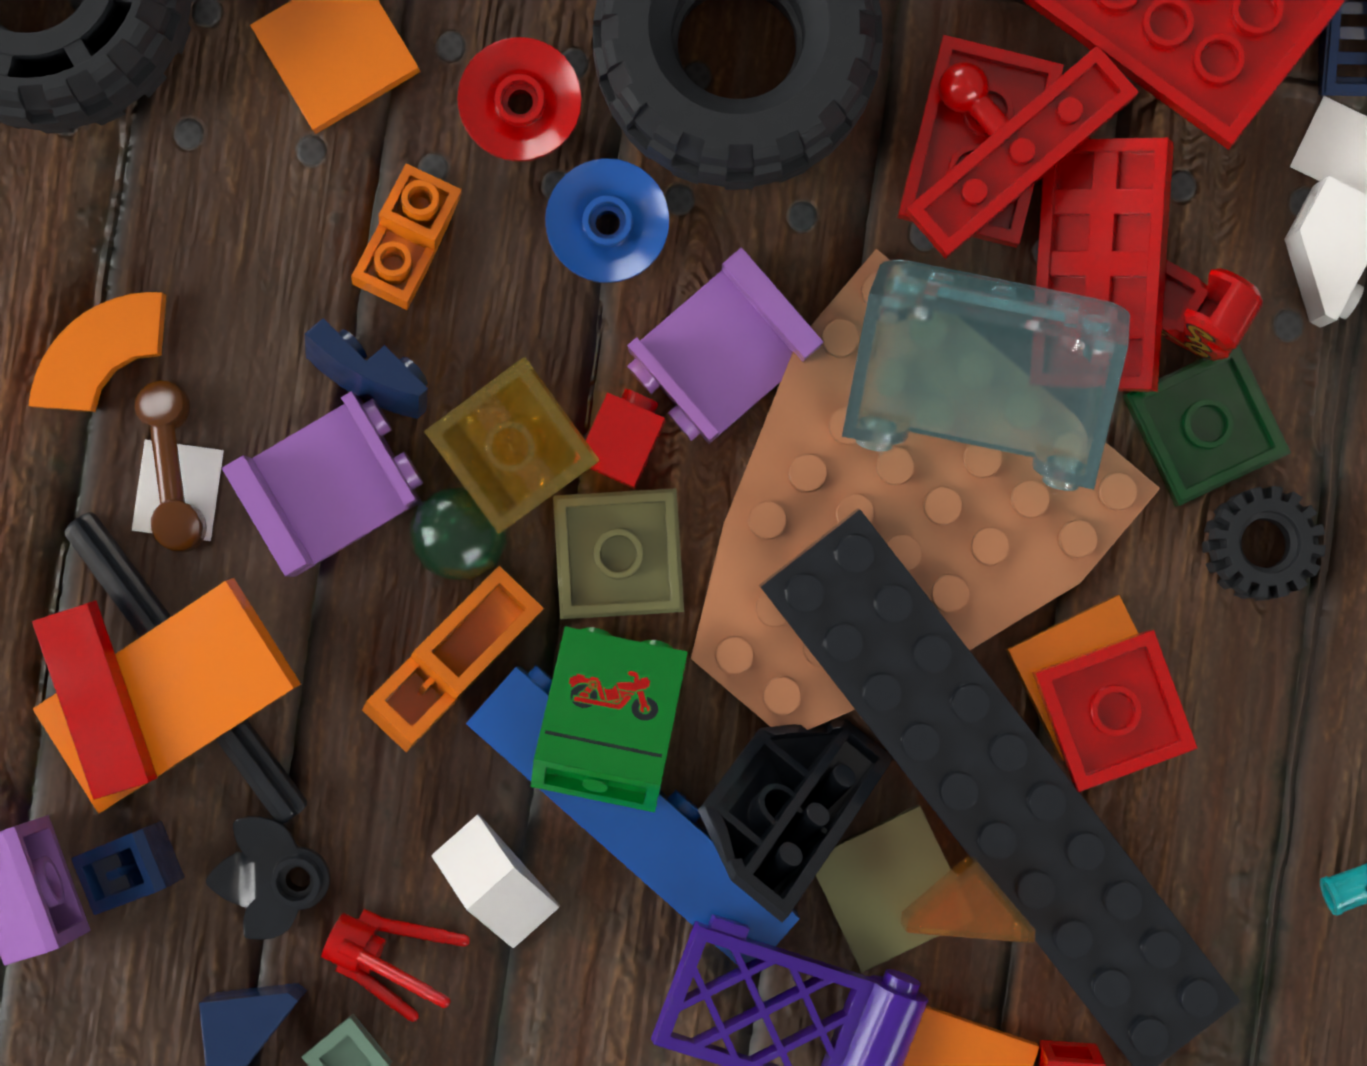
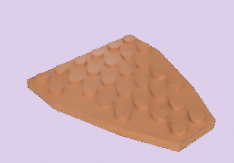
(957, 515)

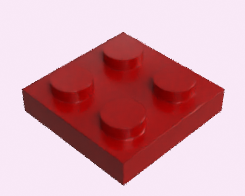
(1114, 710)

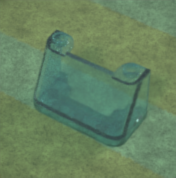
(988, 368)

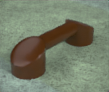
(173, 522)

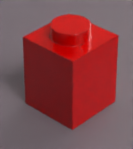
(625, 436)

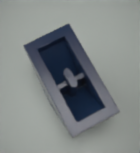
(128, 868)
(243, 1020)

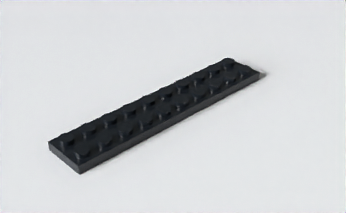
(999, 791)

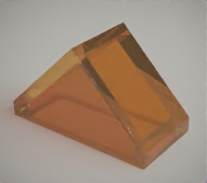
(967, 906)

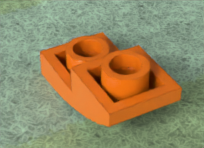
(406, 236)

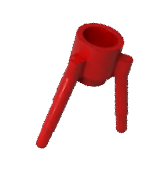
(358, 948)

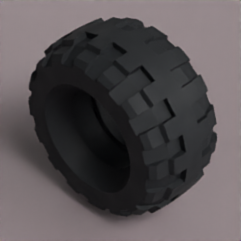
(89, 63)
(737, 139)

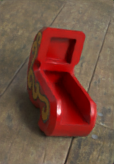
(1211, 316)

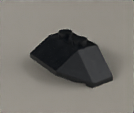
(789, 806)

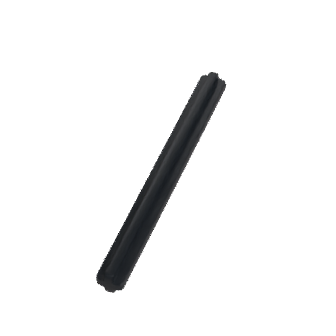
(146, 612)

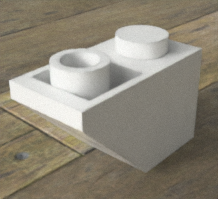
(1329, 250)

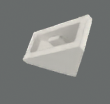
(494, 882)

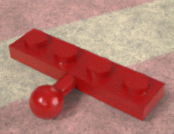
(1017, 148)

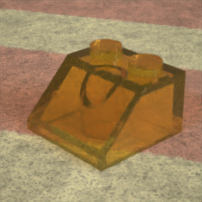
(511, 445)

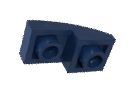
(390, 381)

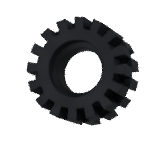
(1299, 535)

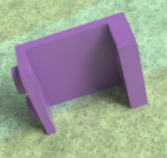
(722, 348)
(325, 485)

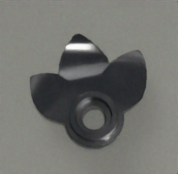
(261, 877)

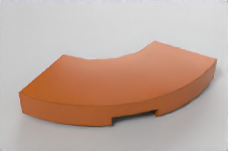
(95, 348)

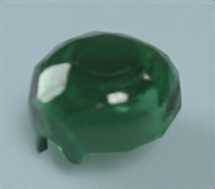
(454, 536)

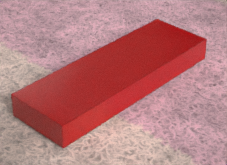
(94, 700)

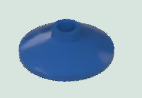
(602, 189)

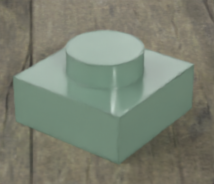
(347, 1046)

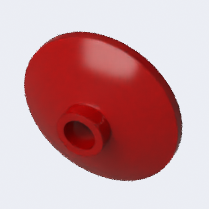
(512, 69)

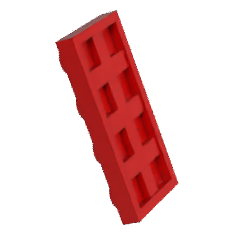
(1109, 238)

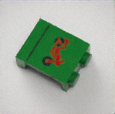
(609, 718)

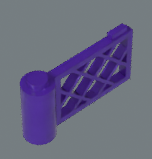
(869, 1030)

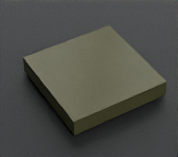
(618, 553)
(878, 877)

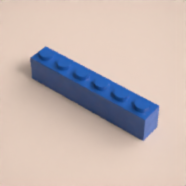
(660, 847)

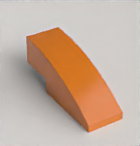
(452, 659)

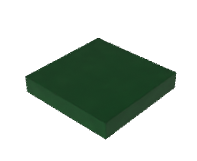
(1207, 426)

